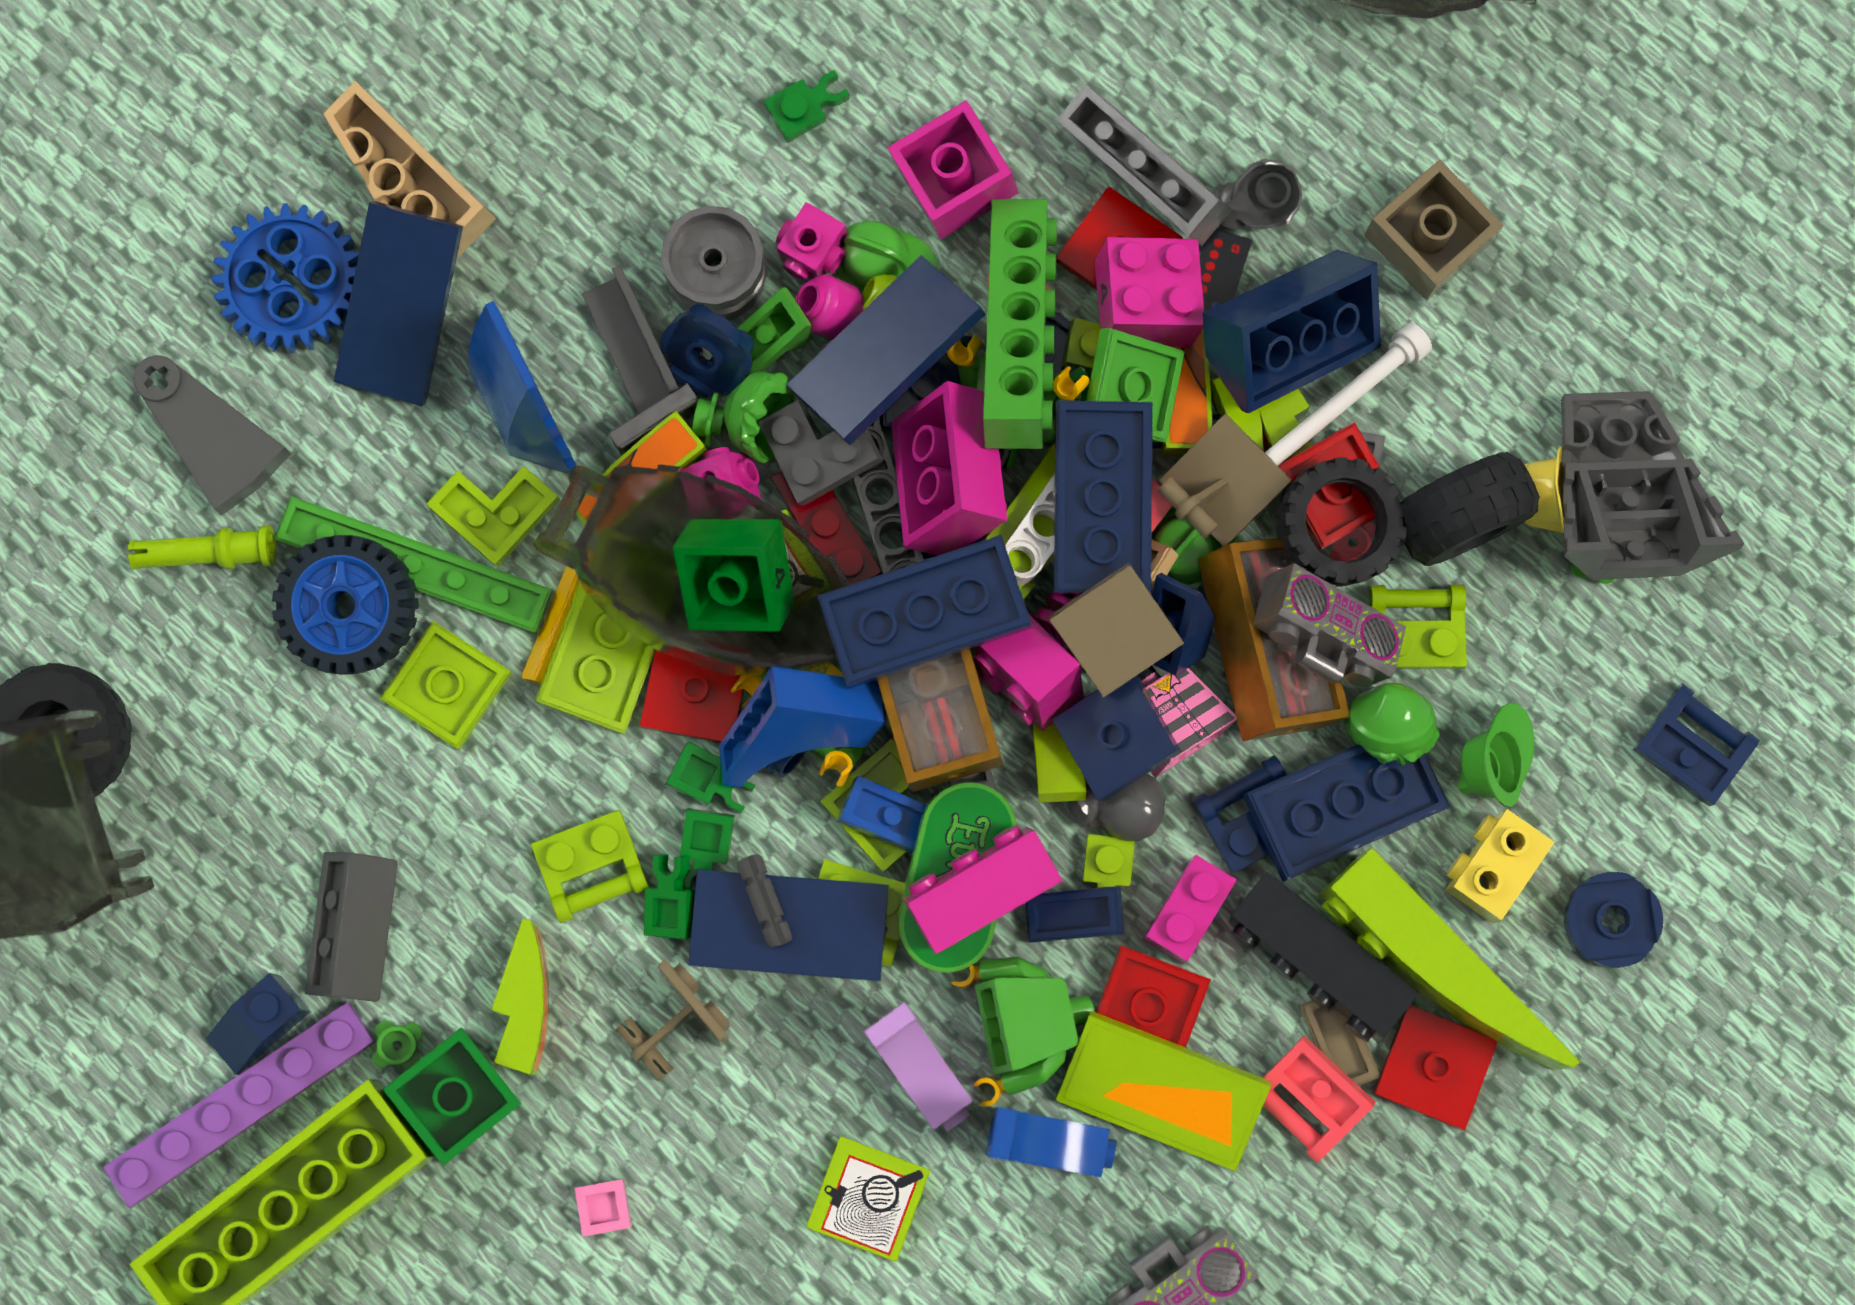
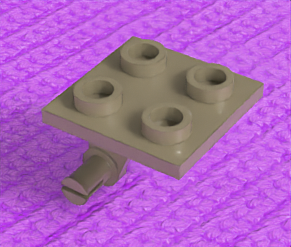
(1223, 482)
(709, 1016)

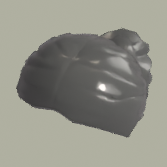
(1262, 187)
(1128, 814)

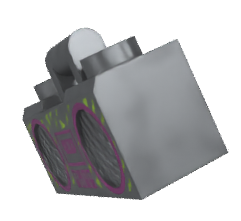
(1331, 628)
(1204, 1274)

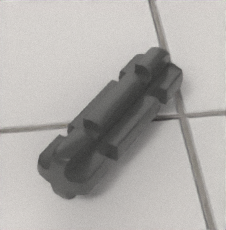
(764, 900)

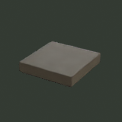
(1116, 629)

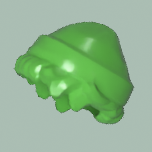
(750, 403)
(1392, 723)

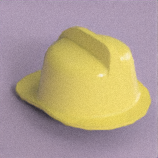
(1549, 483)

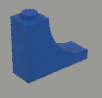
(798, 714)
(1050, 1142)

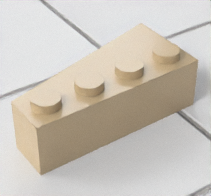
(400, 168)

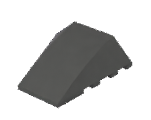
(1632, 493)

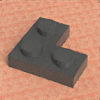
(811, 462)

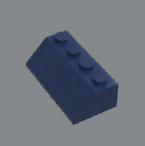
(1294, 328)

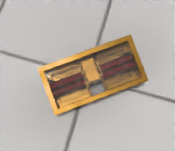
(1265, 682)
(940, 721)

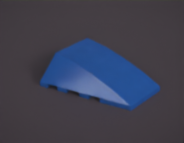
(513, 395)

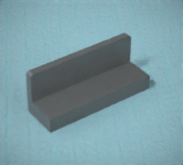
(630, 341)
(351, 926)

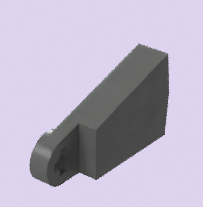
(215, 441)

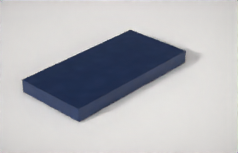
(398, 303)
(885, 349)
(1101, 492)
(924, 612)
(1340, 807)
(832, 926)

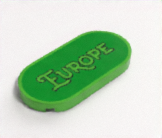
(953, 823)

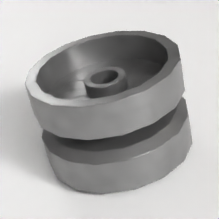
(707, 237)

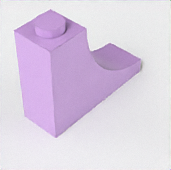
(919, 1068)

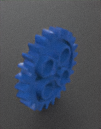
(260, 307)

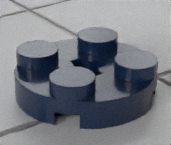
(707, 330)
(1629, 898)

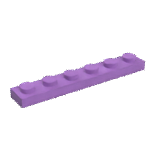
(239, 1105)

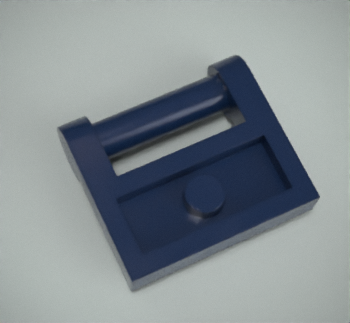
(1689, 757)
(1239, 839)

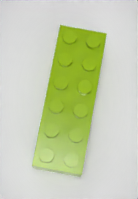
(286, 1204)

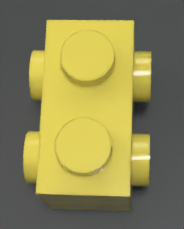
(1499, 866)

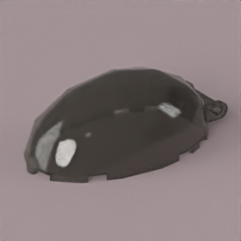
(633, 576)

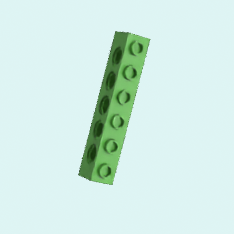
(1017, 324)

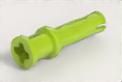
(224, 548)

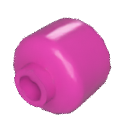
(829, 305)

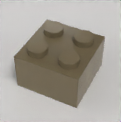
(1433, 230)

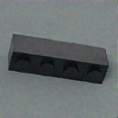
(1322, 958)

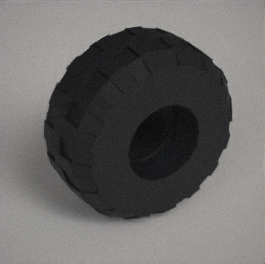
(1468, 508)
(59, 686)

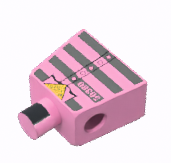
(1189, 711)

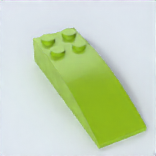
(1434, 960)

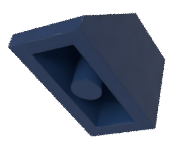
(1190, 618)
(257, 1022)

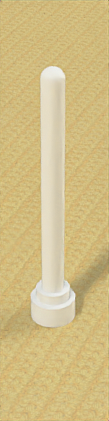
(1407, 347)

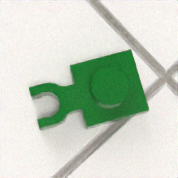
(800, 108)
(700, 777)
(706, 840)
(669, 905)

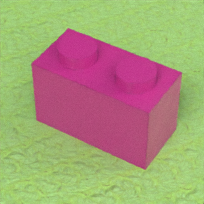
(1189, 909)

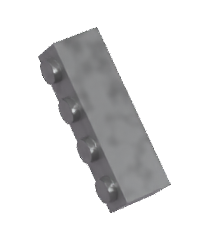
(1144, 164)

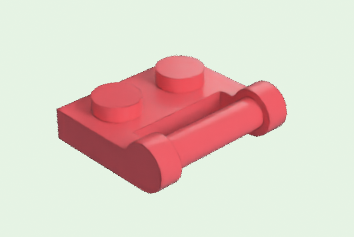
(1322, 1090)

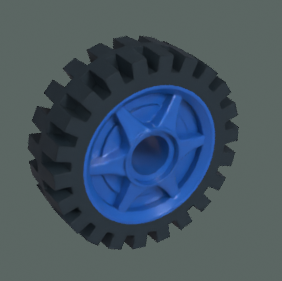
(309, 604)

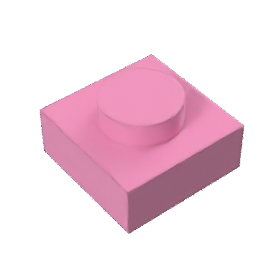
(603, 1207)

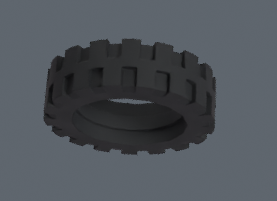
(1385, 506)

